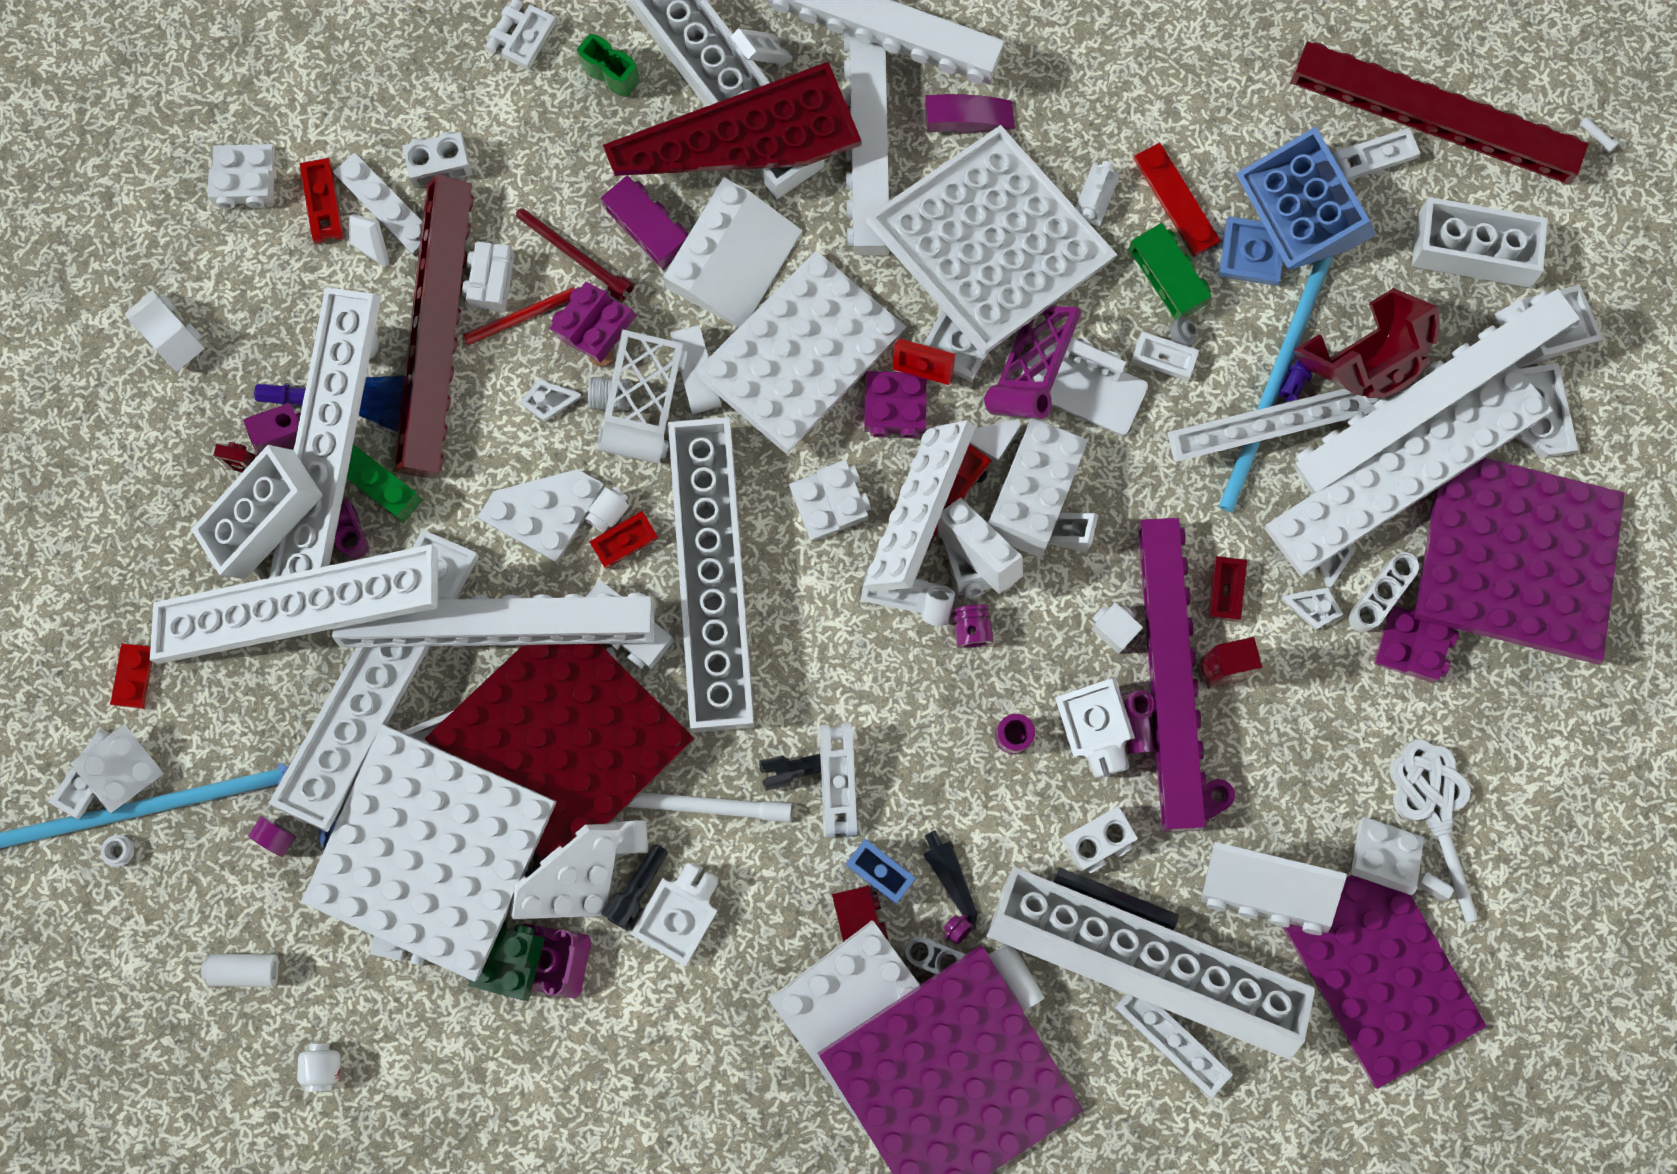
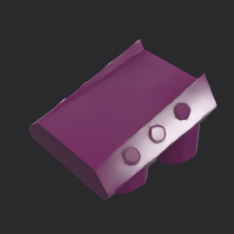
(561, 962)

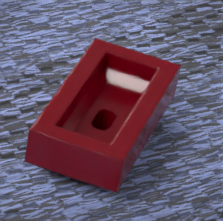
(1231, 573)

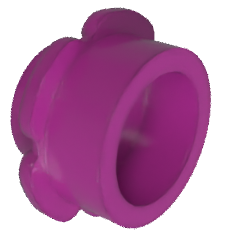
(957, 929)

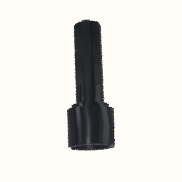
(788, 769)
(625, 906)

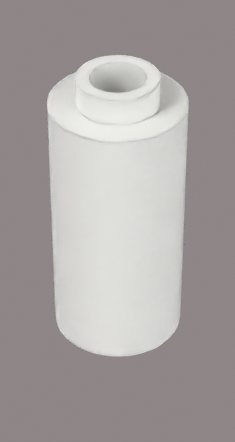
(241, 970)

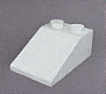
(1577, 336)

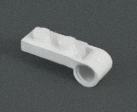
(928, 598)

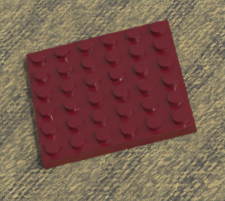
(567, 729)

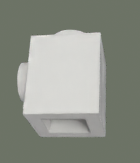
(1116, 626)

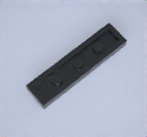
(1116, 898)

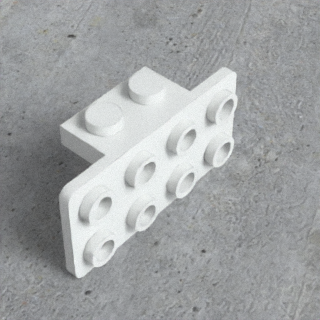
(1094, 386)

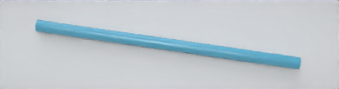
(1277, 378)
(140, 808)

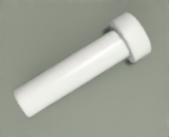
(1599, 135)

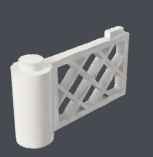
(632, 437)

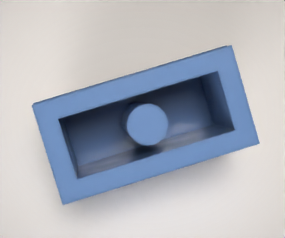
(880, 871)

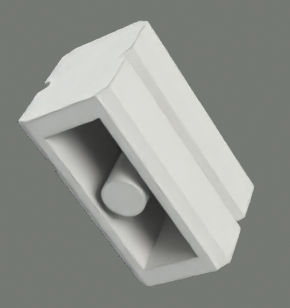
(489, 276)

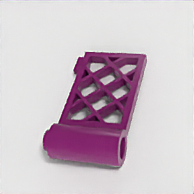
(1023, 395)

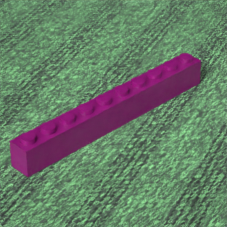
(1171, 675)

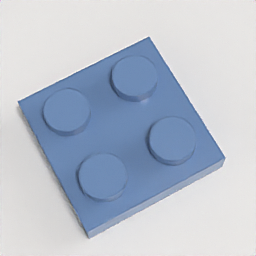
(1249, 253)

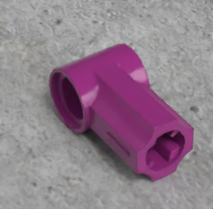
(1140, 720)

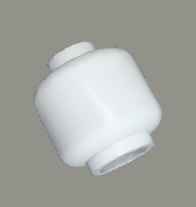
(318, 1067)

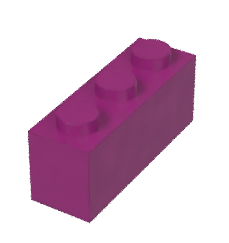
(645, 220)

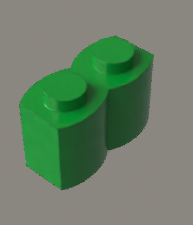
(608, 65)

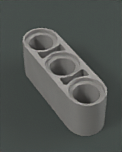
(935, 953)

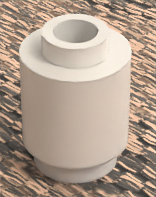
(607, 509)

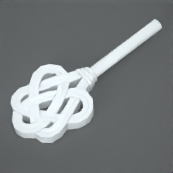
(1440, 824)

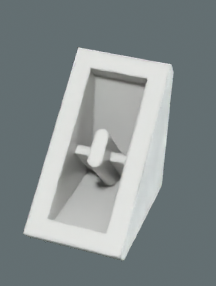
(995, 439)
(1074, 531)

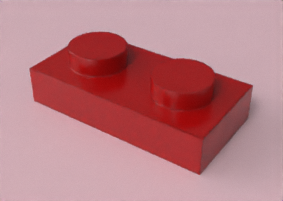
(924, 361)
(623, 540)
(132, 676)

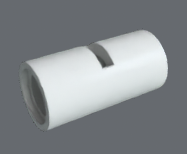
(1017, 976)

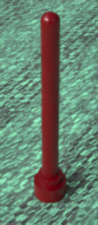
(616, 284)

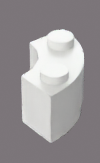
(164, 330)

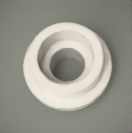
(107, 850)

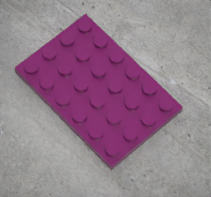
(1387, 981)

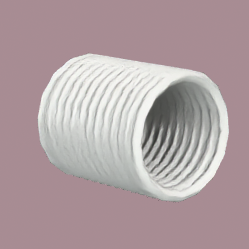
(599, 391)

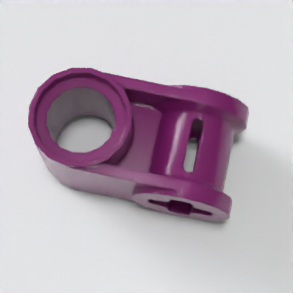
(348, 528)

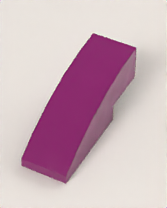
(967, 113)

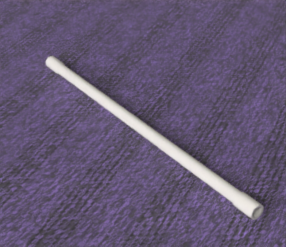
(764, 810)

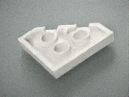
(1554, 433)
(543, 511)
(570, 879)

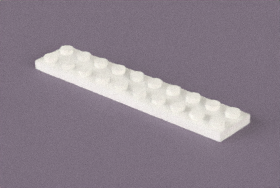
(329, 422)
(1407, 470)
(295, 604)
(357, 706)

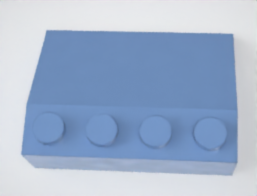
(1306, 201)

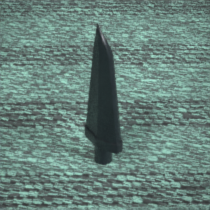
(948, 870)

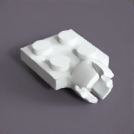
(1097, 726)
(678, 914)

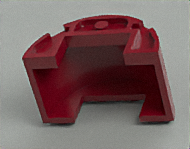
(1386, 357)

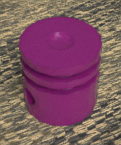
(970, 619)
(1014, 734)

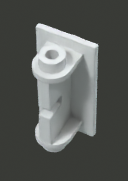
(1097, 192)

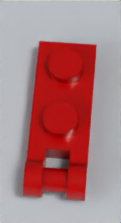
(321, 199)

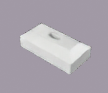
(1180, 356)

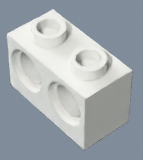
(436, 151)
(1096, 834)

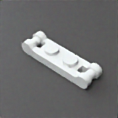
(838, 780)

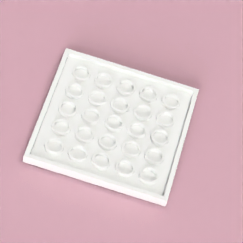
(991, 239)
(428, 852)

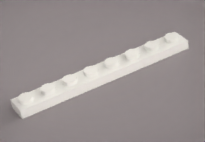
(1268, 423)

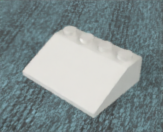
(732, 254)
(1272, 888)

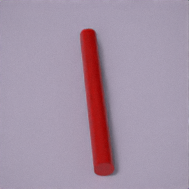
(518, 317)

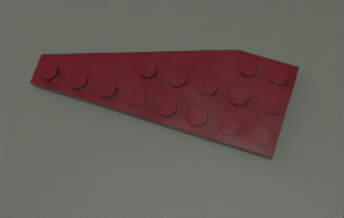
(767, 127)

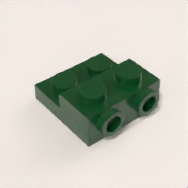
(511, 963)

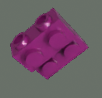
(592, 321)
(895, 404)
(1415, 646)

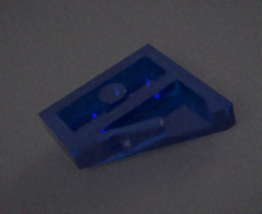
(382, 400)

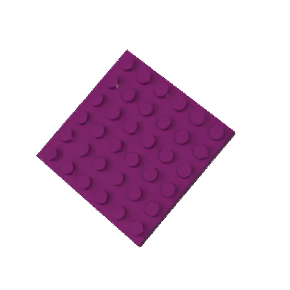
(1522, 559)
(951, 1075)

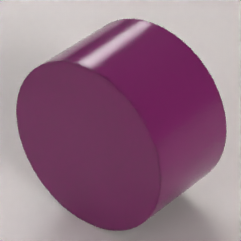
(272, 836)

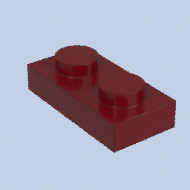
(234, 456)

